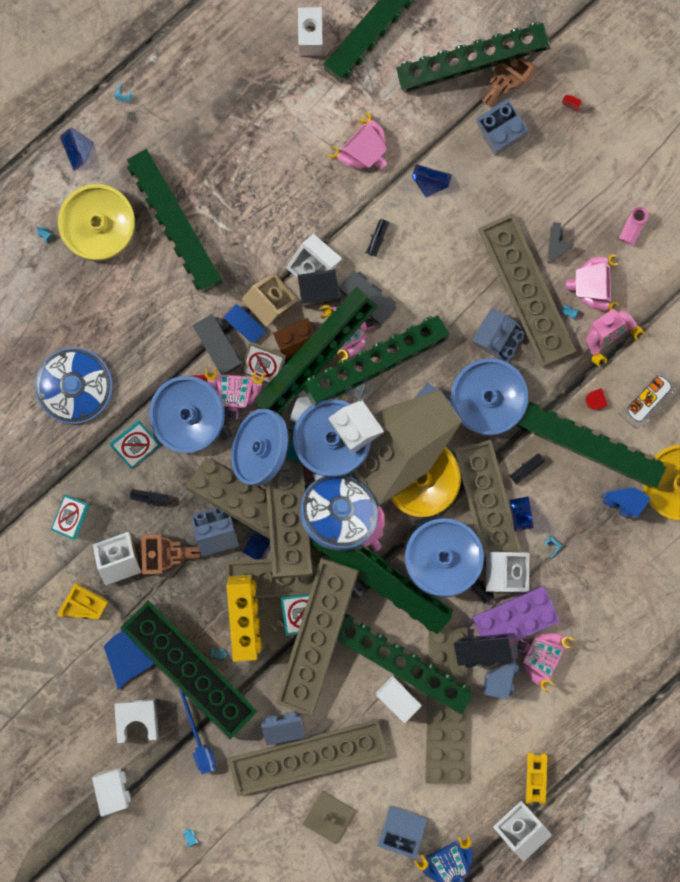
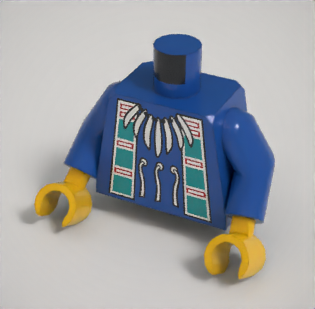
(449, 862)

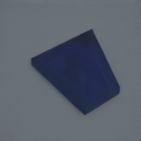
(76, 147)
(430, 180)
(521, 514)
(256, 545)

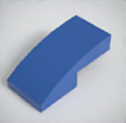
(244, 323)

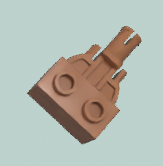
(509, 77)
(158, 553)

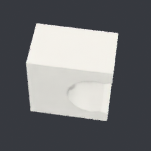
(310, 42)
(398, 699)
(136, 710)

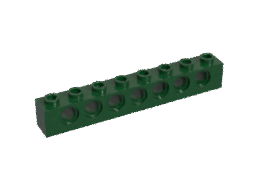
(483, 61)
(421, 344)
(405, 673)

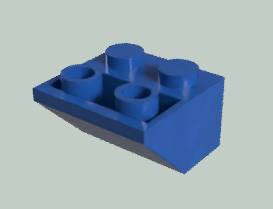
(628, 501)

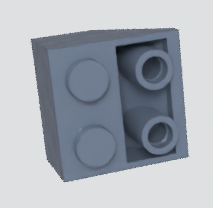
(502, 127)
(499, 335)
(214, 531)
(499, 680)
(283, 728)
(402, 832)

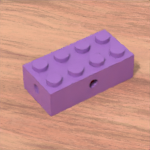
(519, 615)

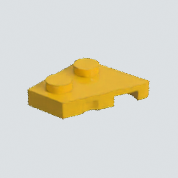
(82, 603)

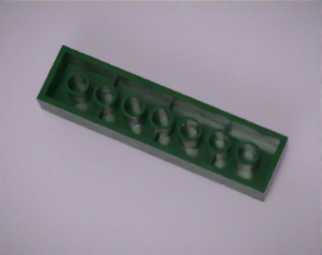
(188, 670)

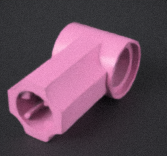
(633, 227)

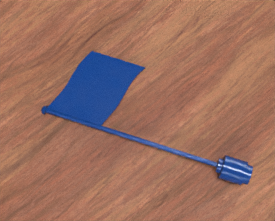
(128, 661)

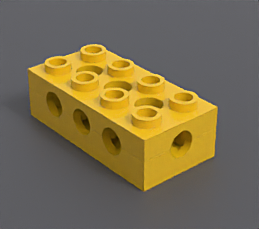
(243, 647)

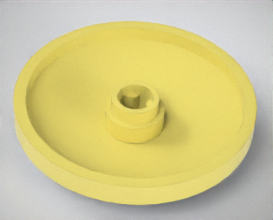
(96, 222)

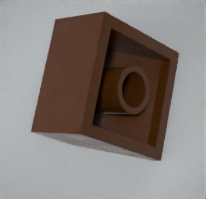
(293, 338)

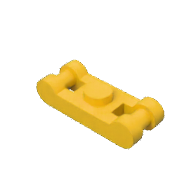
(536, 778)

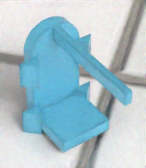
(119, 96)
(46, 235)
(570, 312)
(550, 538)
(220, 654)
(189, 835)

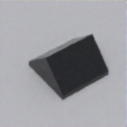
(318, 288)

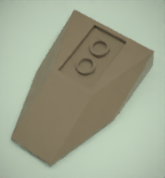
(409, 446)

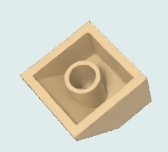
(270, 299)

